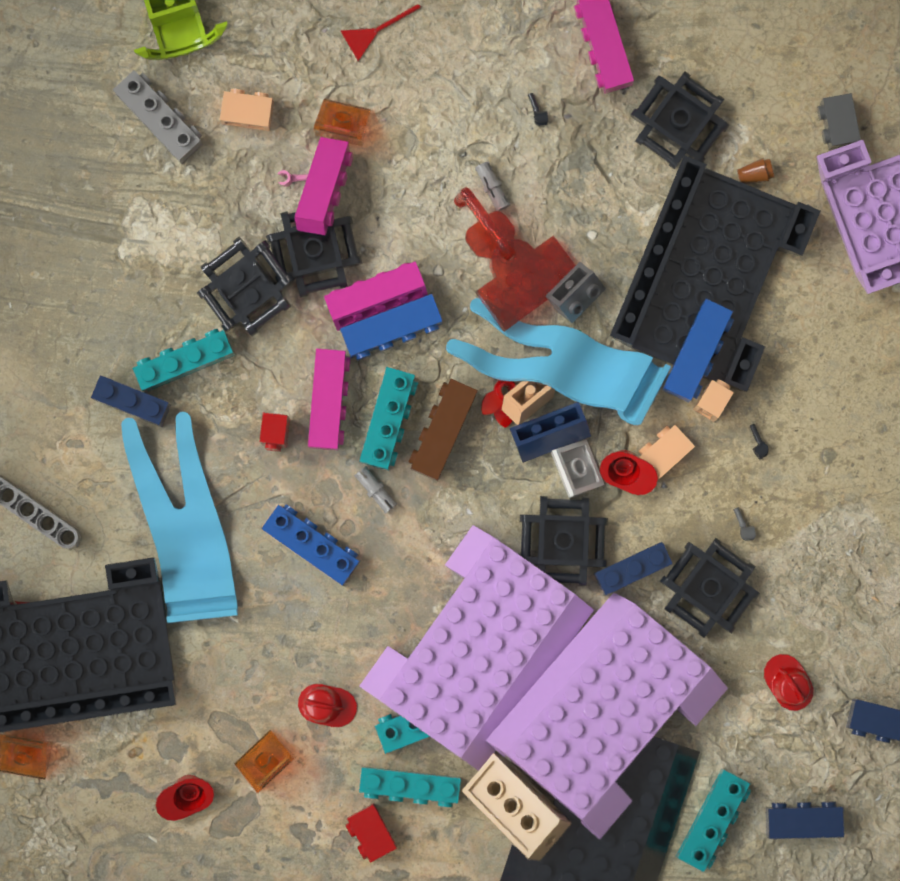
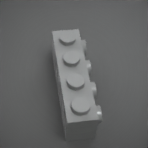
(158, 117)

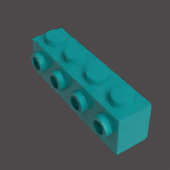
(183, 361)
(387, 419)
(397, 732)
(408, 784)
(712, 820)

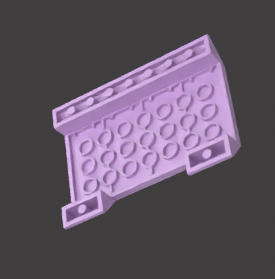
(865, 211)
(481, 649)
(603, 708)

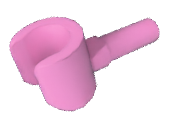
(291, 178)

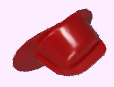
(629, 472)
(788, 682)
(327, 705)
(184, 798)

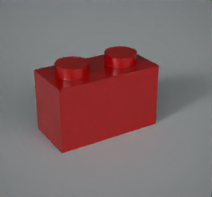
(274, 431)
(371, 833)

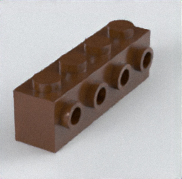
(443, 429)

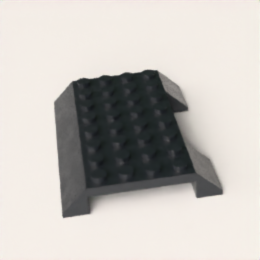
(714, 246)
(86, 652)
(639, 837)

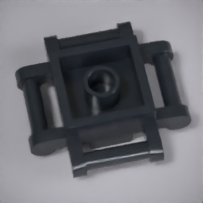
(679, 119)
(315, 253)
(246, 286)
(564, 539)
(710, 587)

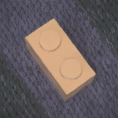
(247, 110)
(526, 400)
(713, 400)
(667, 450)

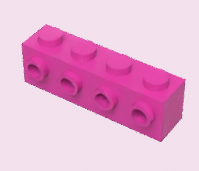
(605, 44)
(323, 186)
(375, 295)
(327, 399)

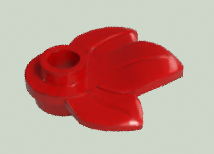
(493, 402)

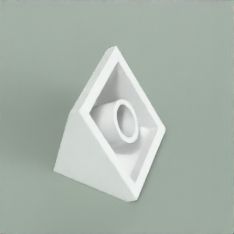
(577, 468)

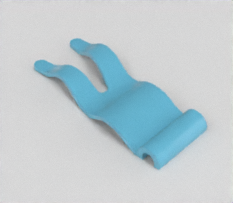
(576, 367)
(188, 539)

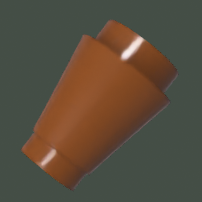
(756, 172)

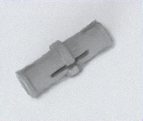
(492, 186)
(375, 489)

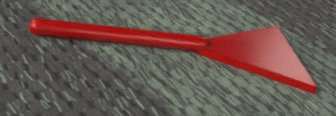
(361, 38)

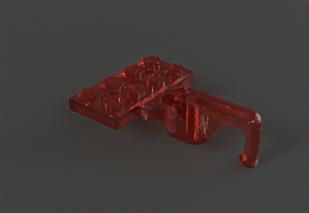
(517, 283)

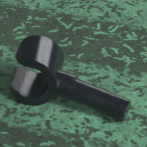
(540, 117)
(761, 449)

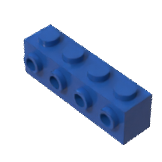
(391, 326)
(697, 351)
(310, 544)

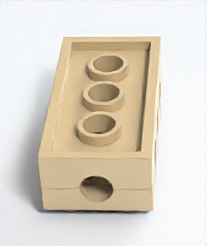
(502, 811)

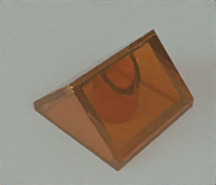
(342, 122)
(24, 755)
(264, 761)

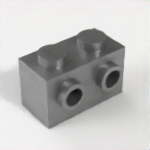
(575, 292)

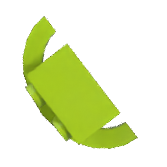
(177, 29)

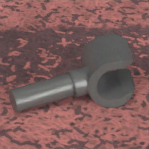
(746, 533)

